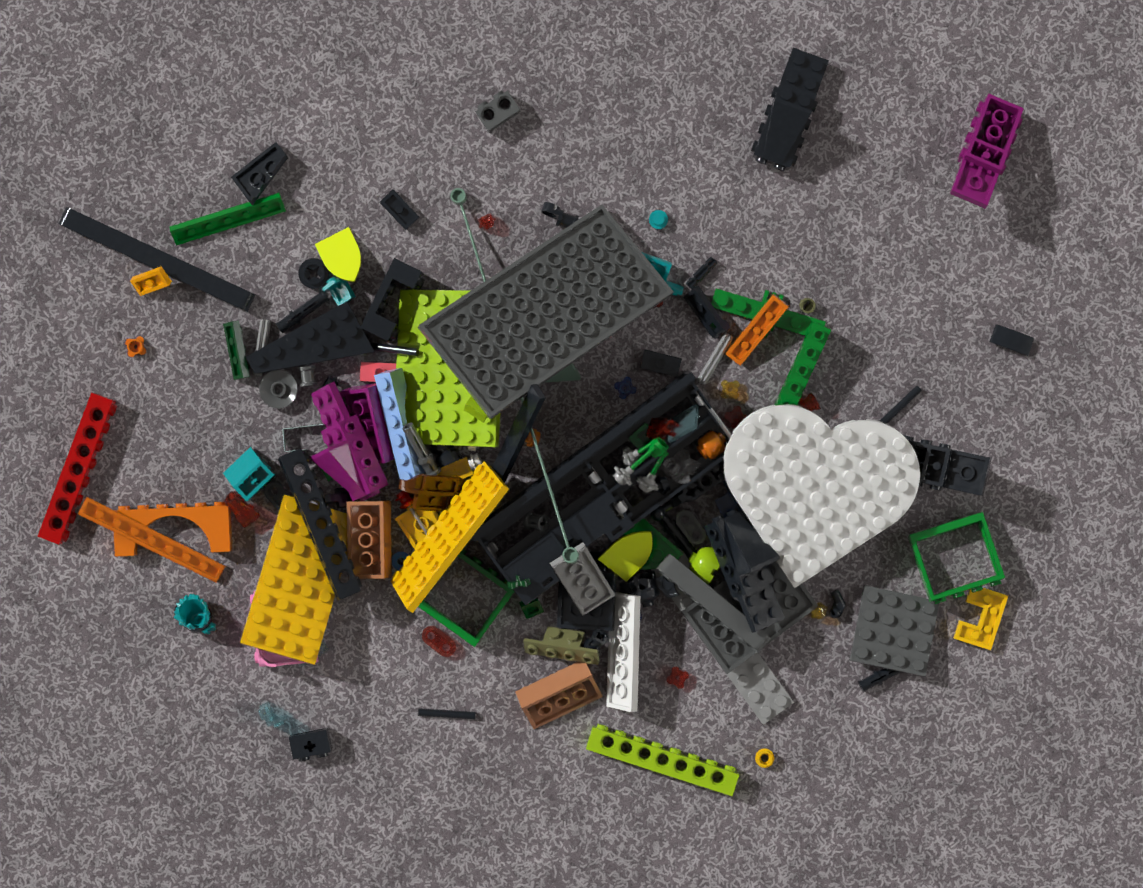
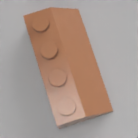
(370, 538)
(558, 694)

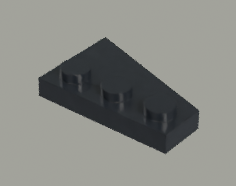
(259, 172)

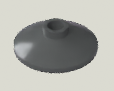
(268, 389)

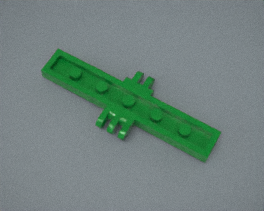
(749, 308)

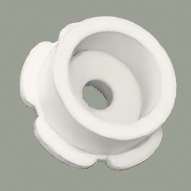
(474, 460)

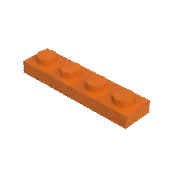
(757, 329)

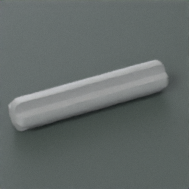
(263, 336)
(715, 358)

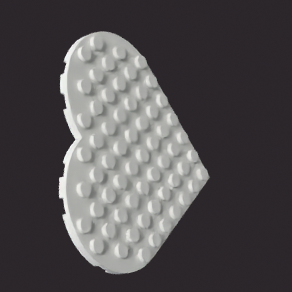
(818, 487)

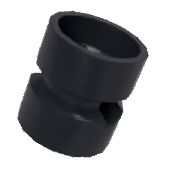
(446, 454)

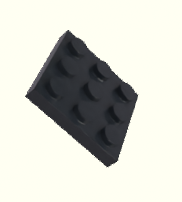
(599, 618)

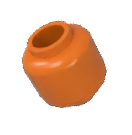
(711, 445)

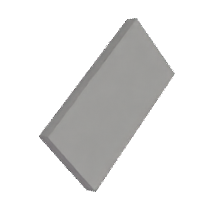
(583, 580)

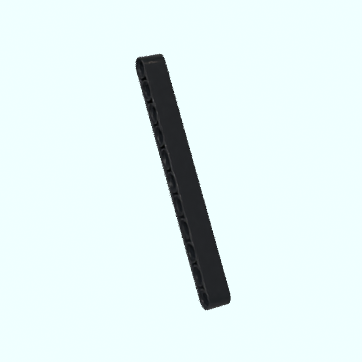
(156, 258)

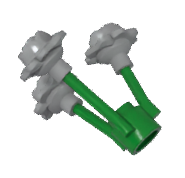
(656, 448)

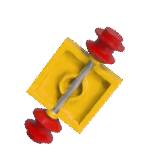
(414, 522)

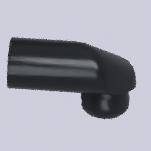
(838, 605)

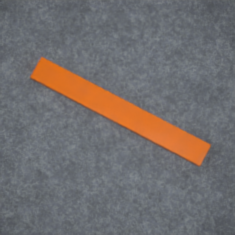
(151, 539)

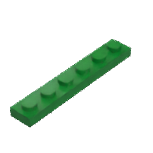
(227, 219)

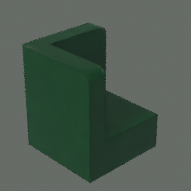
(639, 436)

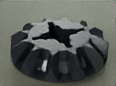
(304, 273)

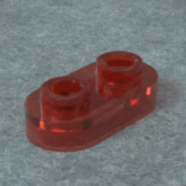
(439, 640)

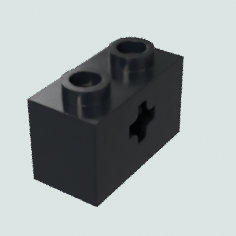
(318, 737)

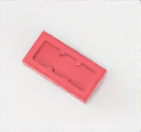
(369, 369)

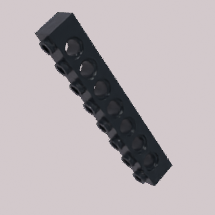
(340, 589)

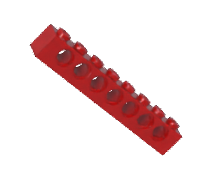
(48, 529)

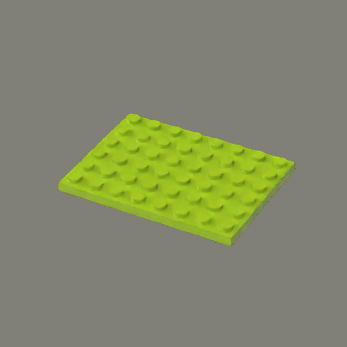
(433, 392)

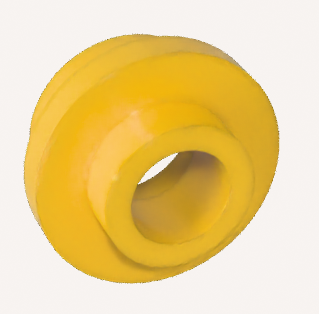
(764, 764)

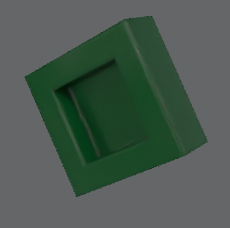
(532, 609)

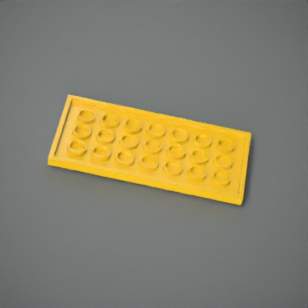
(448, 536)
(293, 589)

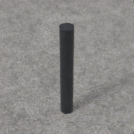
(395, 349)
(900, 405)
(446, 713)

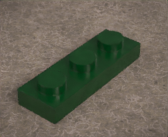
(236, 350)

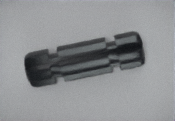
(701, 273)

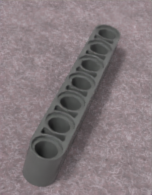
(712, 602)

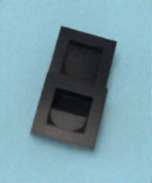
(1011, 340)

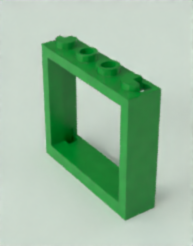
(946, 528)
(452, 625)

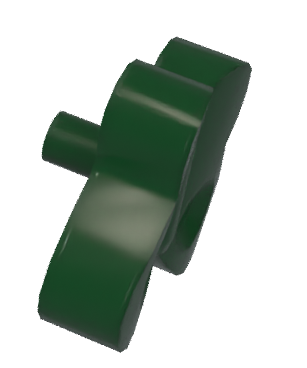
(513, 584)

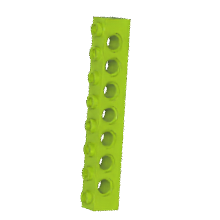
(725, 785)

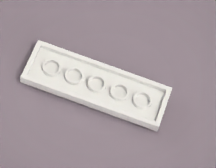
(624, 654)

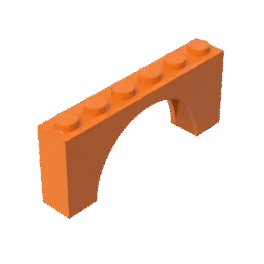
(213, 520)

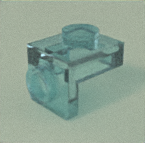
(267, 714)

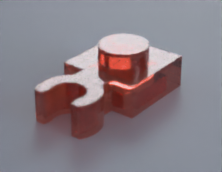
(660, 427)

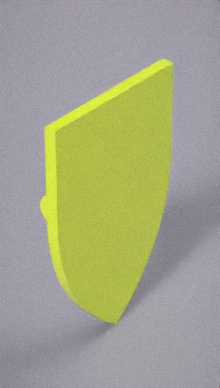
(341, 255)
(628, 554)

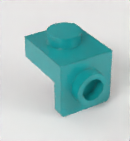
(340, 290)

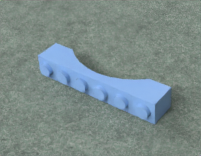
(392, 392)

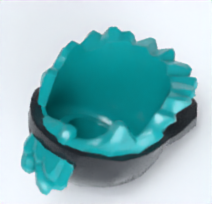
(194, 614)

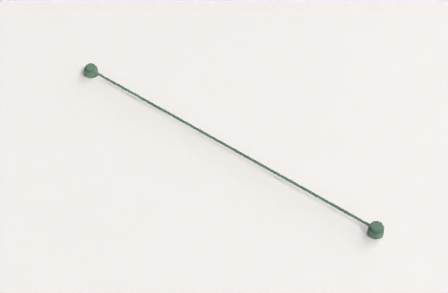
(570, 554)

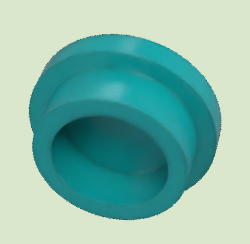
(658, 219)

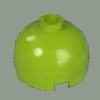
(704, 564)

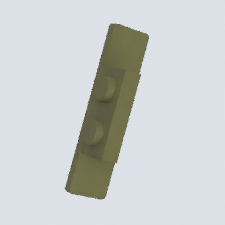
(563, 645)

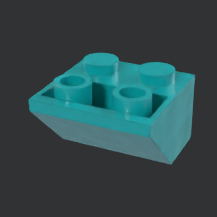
(249, 474)

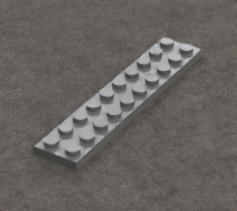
(752, 677)

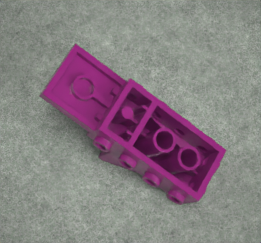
(986, 149)
(342, 457)

